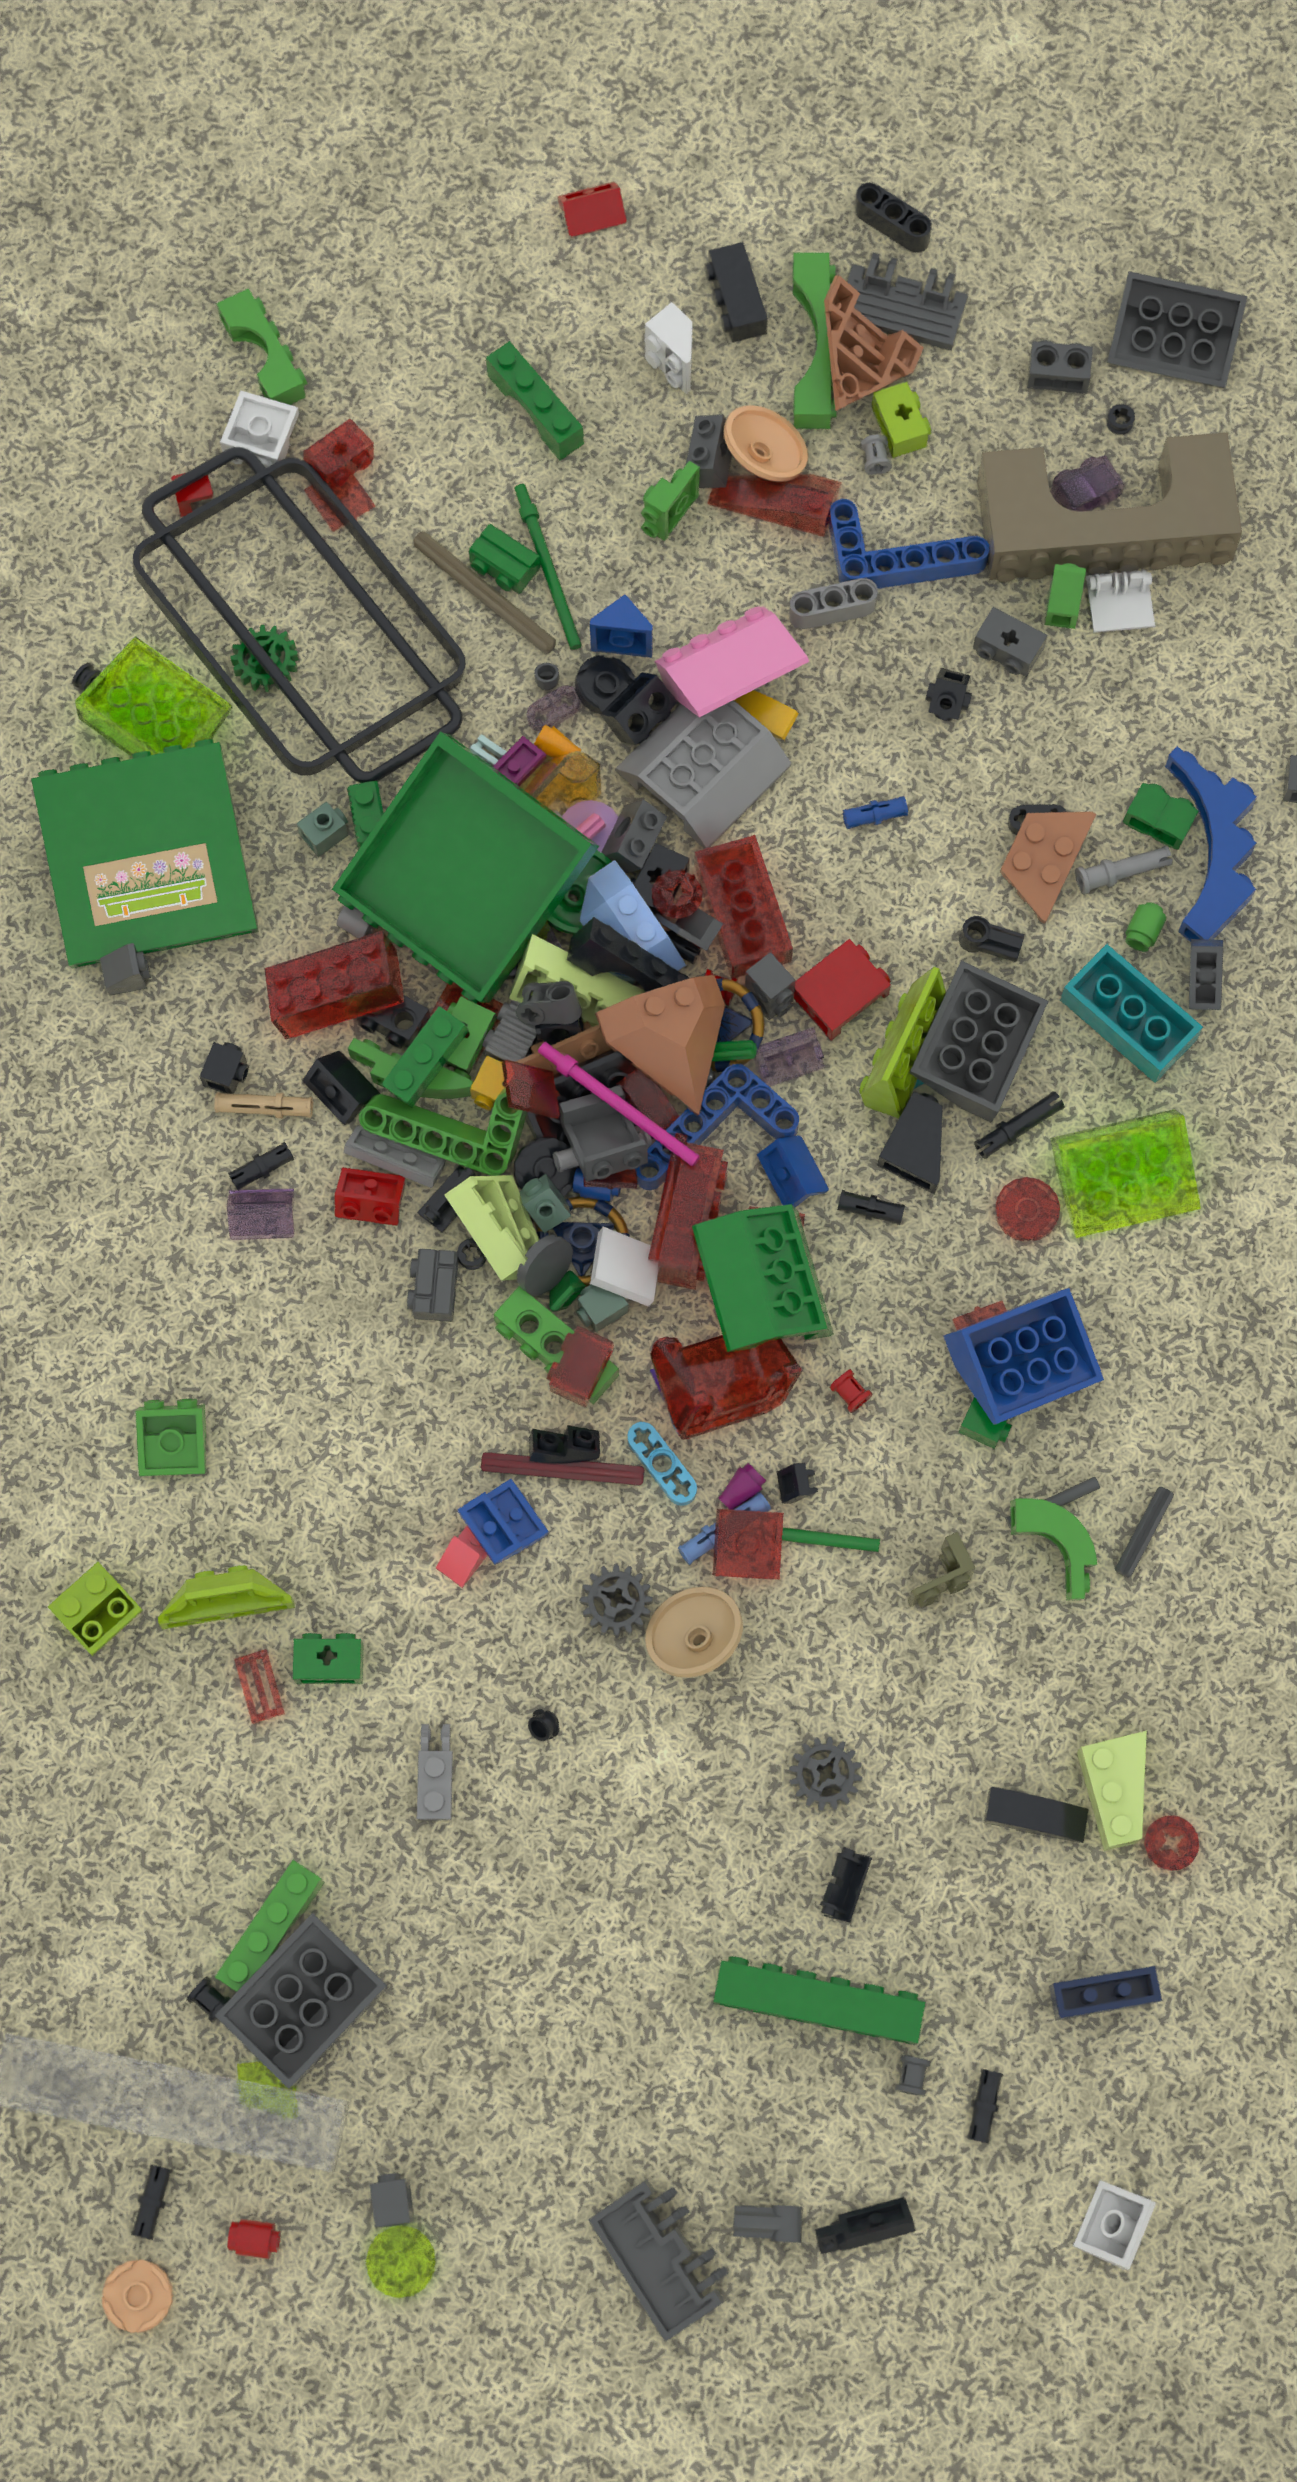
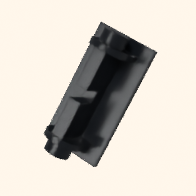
(438, 1209)
(843, 1895)

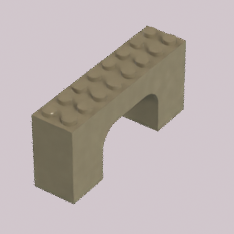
(1188, 527)

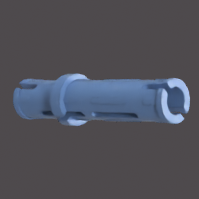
(705, 1540)

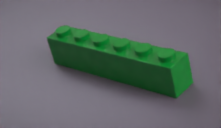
(819, 2002)

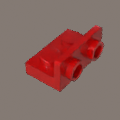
(369, 1196)

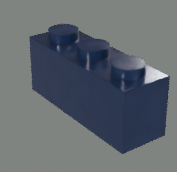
(1105, 1993)

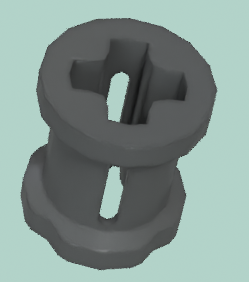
(912, 2075)

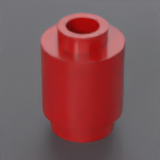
(253, 2238)

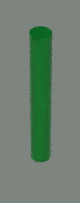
(830, 1539)

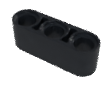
(888, 205)

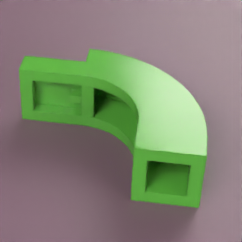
(1065, 1531)

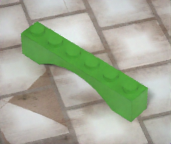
(812, 394)

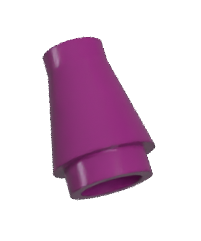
(741, 1487)

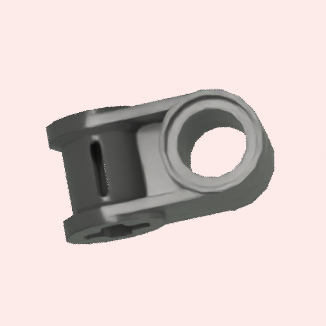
(551, 1002)

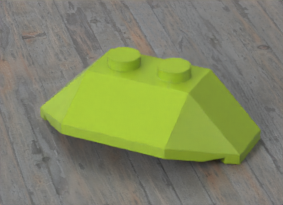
(223, 1597)

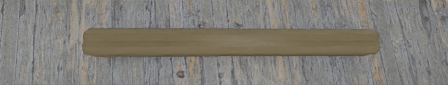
(484, 592)

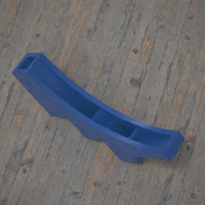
(1228, 846)

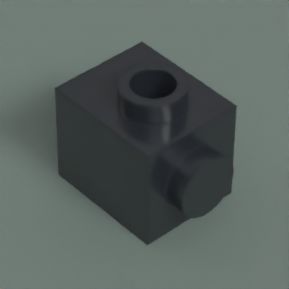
(224, 1068)

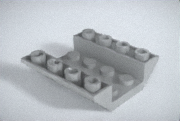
(707, 767)

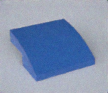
(503, 1522)

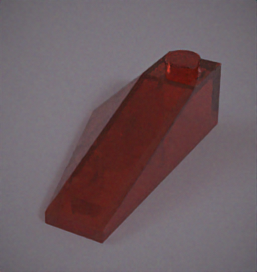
(795, 503)

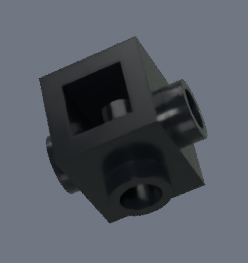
(949, 695)

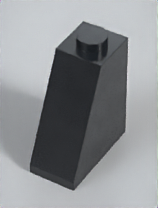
(915, 1143)

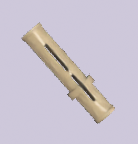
(264, 1104)

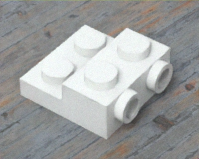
(260, 427)

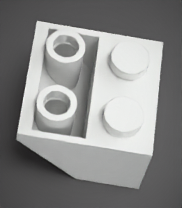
(670, 346)

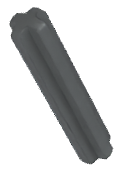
(1144, 1532)

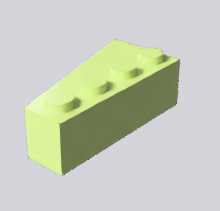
(548, 964)

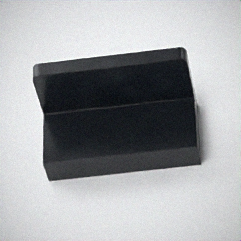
(339, 1086)

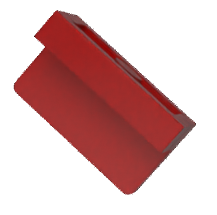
(592, 208)

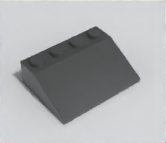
(1177, 329)
(978, 1040)
(301, 2001)

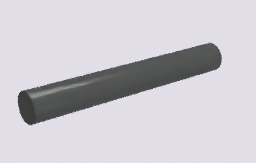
(1070, 1494)

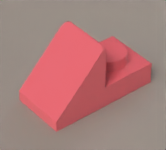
(461, 1558)

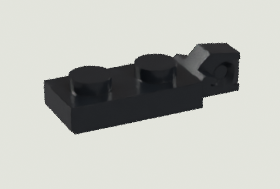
(866, 2226)

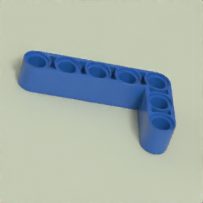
(898, 558)
(711, 1119)

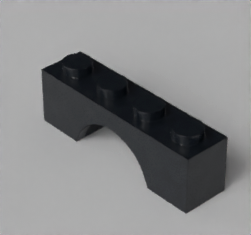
(602, 949)

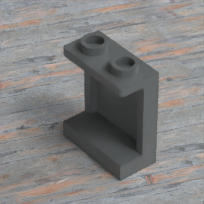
(601, 1136)

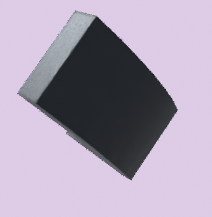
(571, 1447)

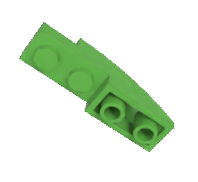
(444, 1085)

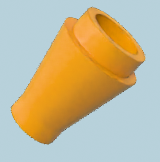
(554, 742)

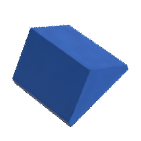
(621, 630)

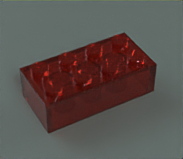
(745, 902)
(334, 985)
(693, 1202)

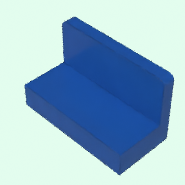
(792, 1170)

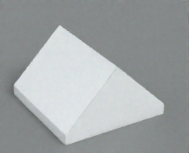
(1114, 2225)

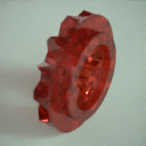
(686, 904)
(1187, 1847)

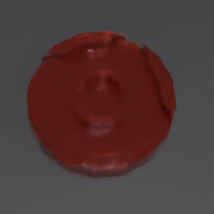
(1027, 1209)

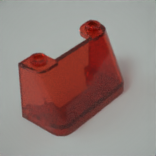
(718, 1388)

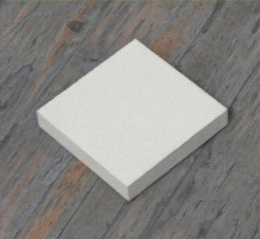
(624, 1267)

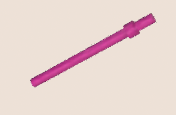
(569, 1067)

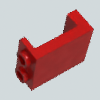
(840, 988)

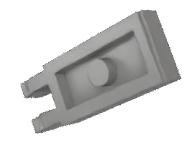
(435, 1777)

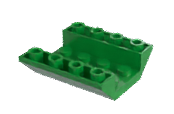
(762, 1277)

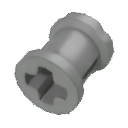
(880, 448)

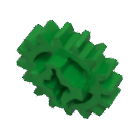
(273, 645)

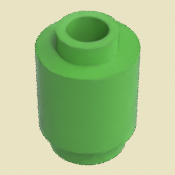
(1145, 926)

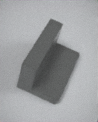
(696, 928)

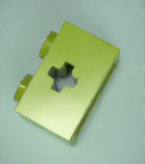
(900, 419)

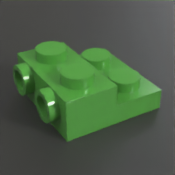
(670, 501)
(171, 1438)

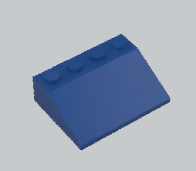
(1025, 1356)

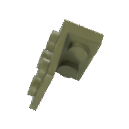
(958, 1569)

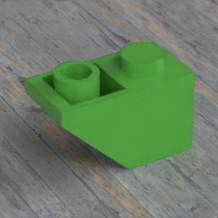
(1065, 596)

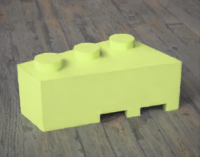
(496, 1220)
(1116, 1787)

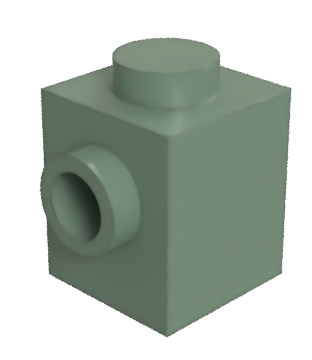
(323, 828)
(544, 1203)
(600, 1307)

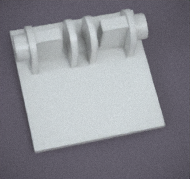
(1120, 601)

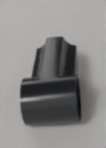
(994, 940)

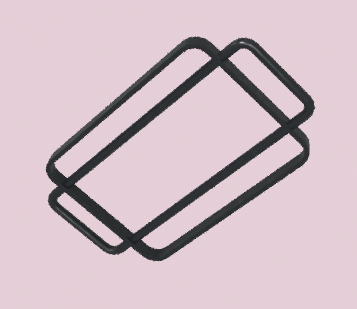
(266, 477)

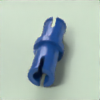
(875, 812)

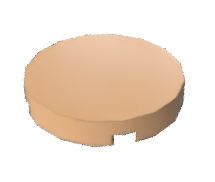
(142, 2286)

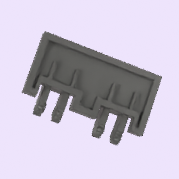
(924, 316)
(654, 2260)

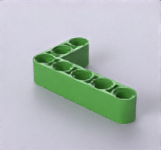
(452, 1131)

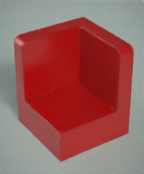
(195, 492)

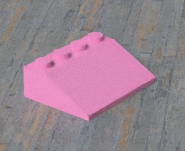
(730, 661)

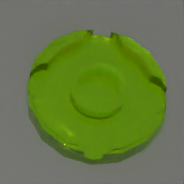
(414, 2258)

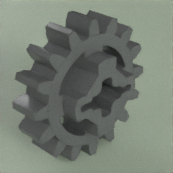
(611, 1613)
(839, 1782)

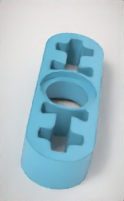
(683, 1477)

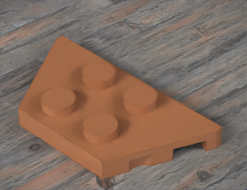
(1044, 856)

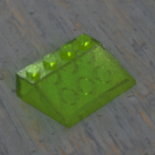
(150, 703)
(1126, 1172)

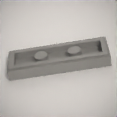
(394, 1157)

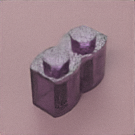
(1087, 486)

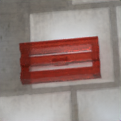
(267, 1713)

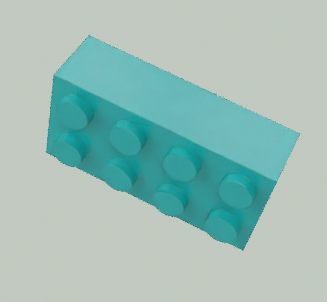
(1131, 1013)

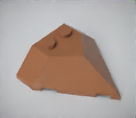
(860, 353)
(669, 1034)

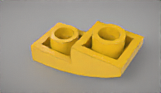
(769, 712)

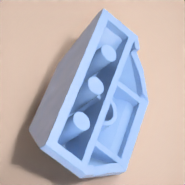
(617, 903)

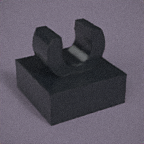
(794, 1483)

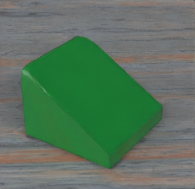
(565, 1292)

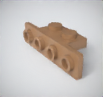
(580, 1047)

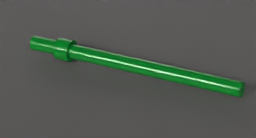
(530, 516)

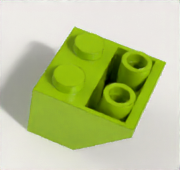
(95, 1608)

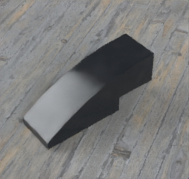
(1035, 1815)

